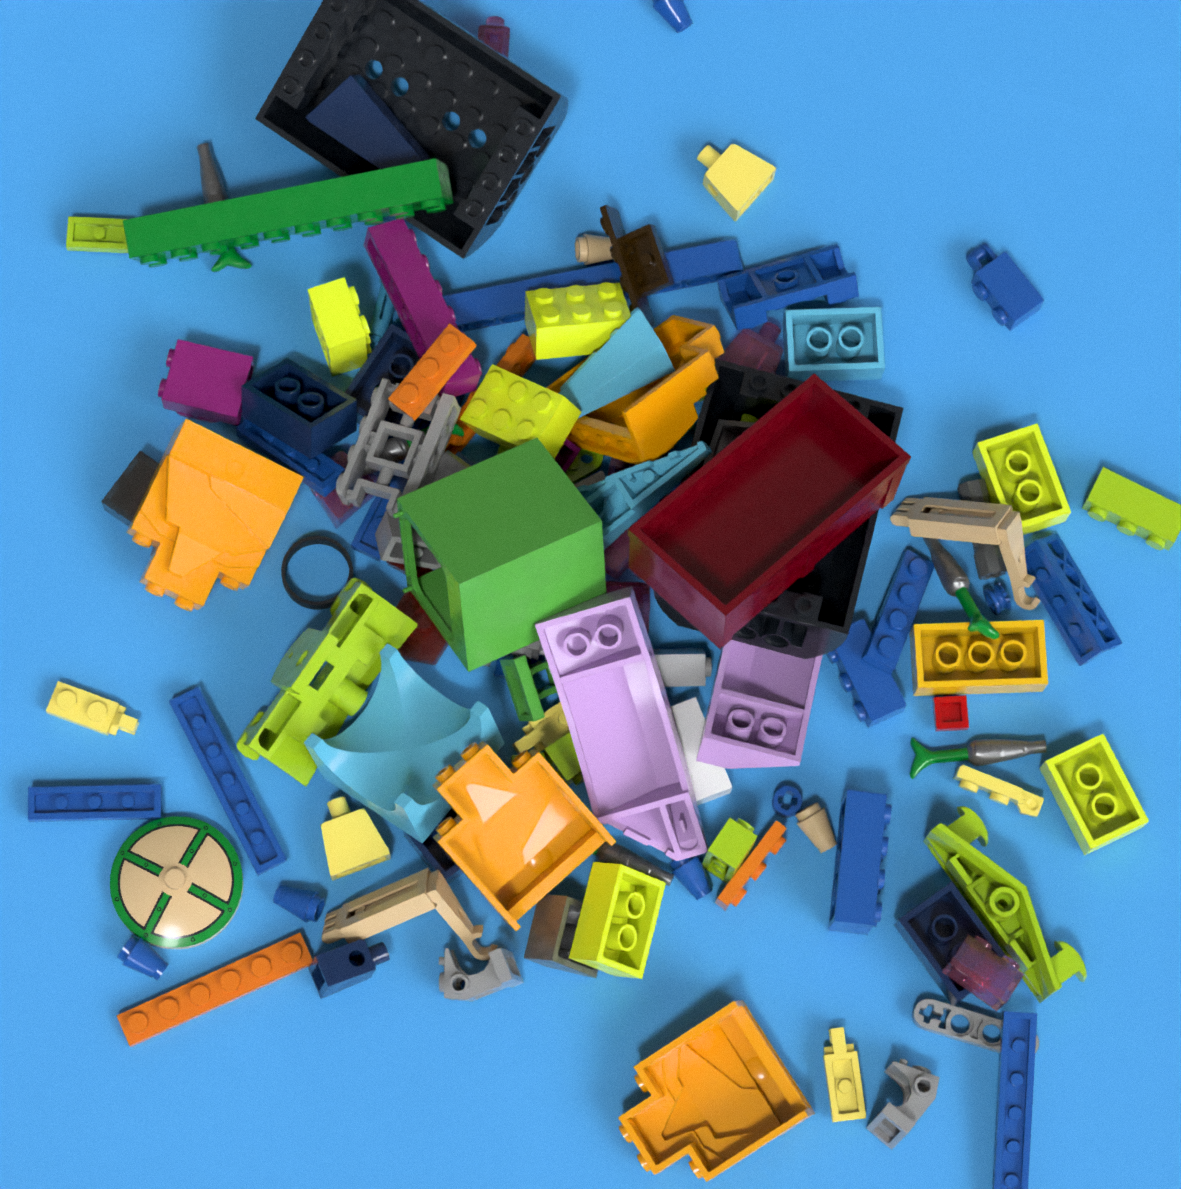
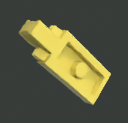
(90, 710)
(543, 731)
(999, 790)
(843, 1078)

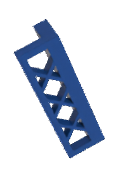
(1065, 600)

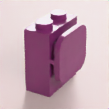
(205, 382)

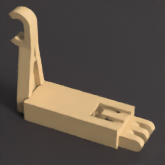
(976, 524)
(400, 903)

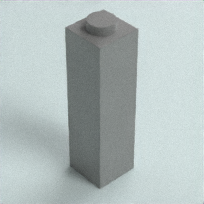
(683, 666)

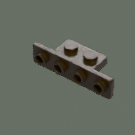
(639, 260)

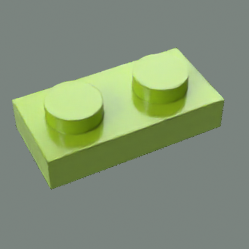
(96, 235)

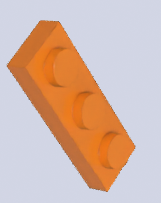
(432, 372)
(752, 867)

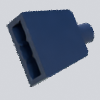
(333, 969)

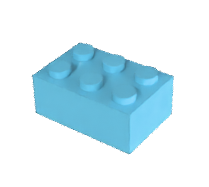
(834, 343)

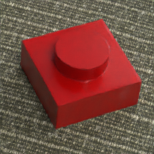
(950, 713)

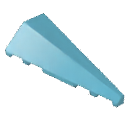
(621, 366)
(633, 491)

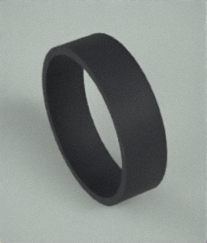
(299, 545)

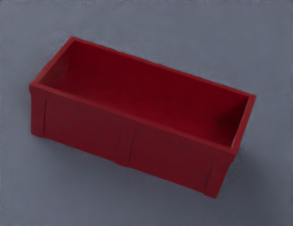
(765, 509)

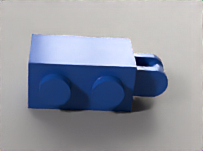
(1003, 287)

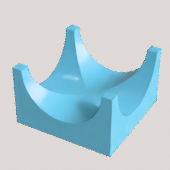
(401, 745)

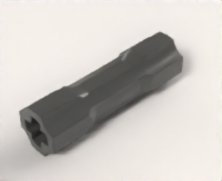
(986, 556)

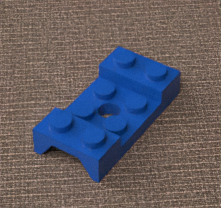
(786, 282)

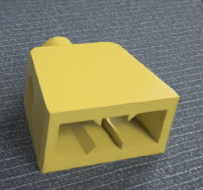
(735, 177)
(351, 840)

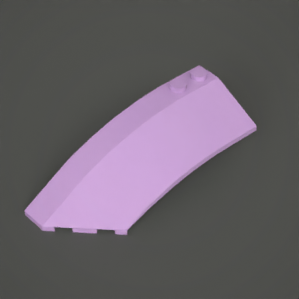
(758, 708)
(623, 723)

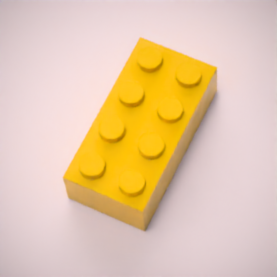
(961, 662)

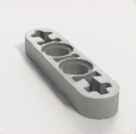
(971, 1036)

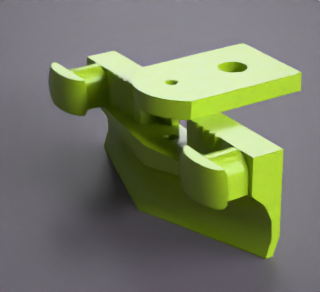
(351, 646)
(1002, 905)

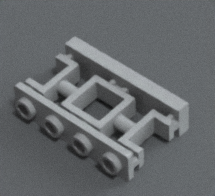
(422, 456)

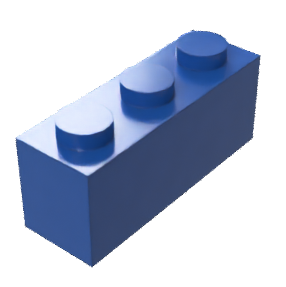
(872, 689)

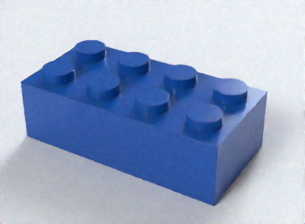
(857, 862)

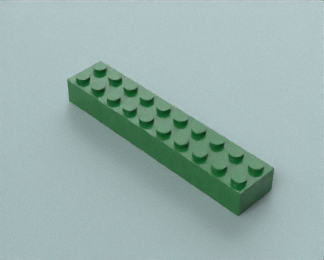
(288, 212)

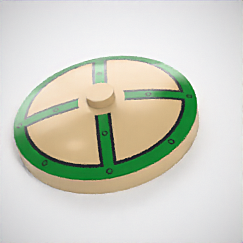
(176, 882)

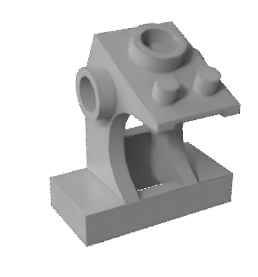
(498, 975)
(918, 1091)

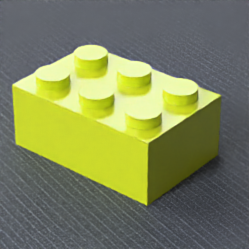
(573, 318)
(339, 326)
(518, 410)
(1023, 475)
(1093, 794)
(617, 920)

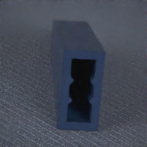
(366, 125)

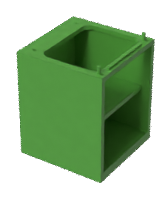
(509, 549)

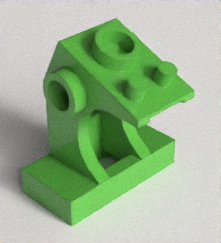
(522, 686)

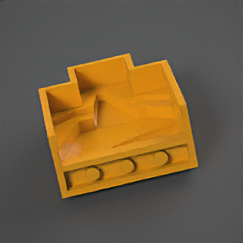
(660, 413)
(209, 515)
(514, 827)
(713, 1096)

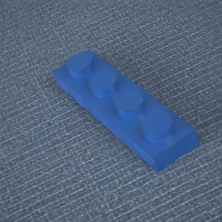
(318, 473)
(898, 611)
(94, 803)

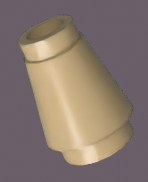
(592, 249)
(816, 826)

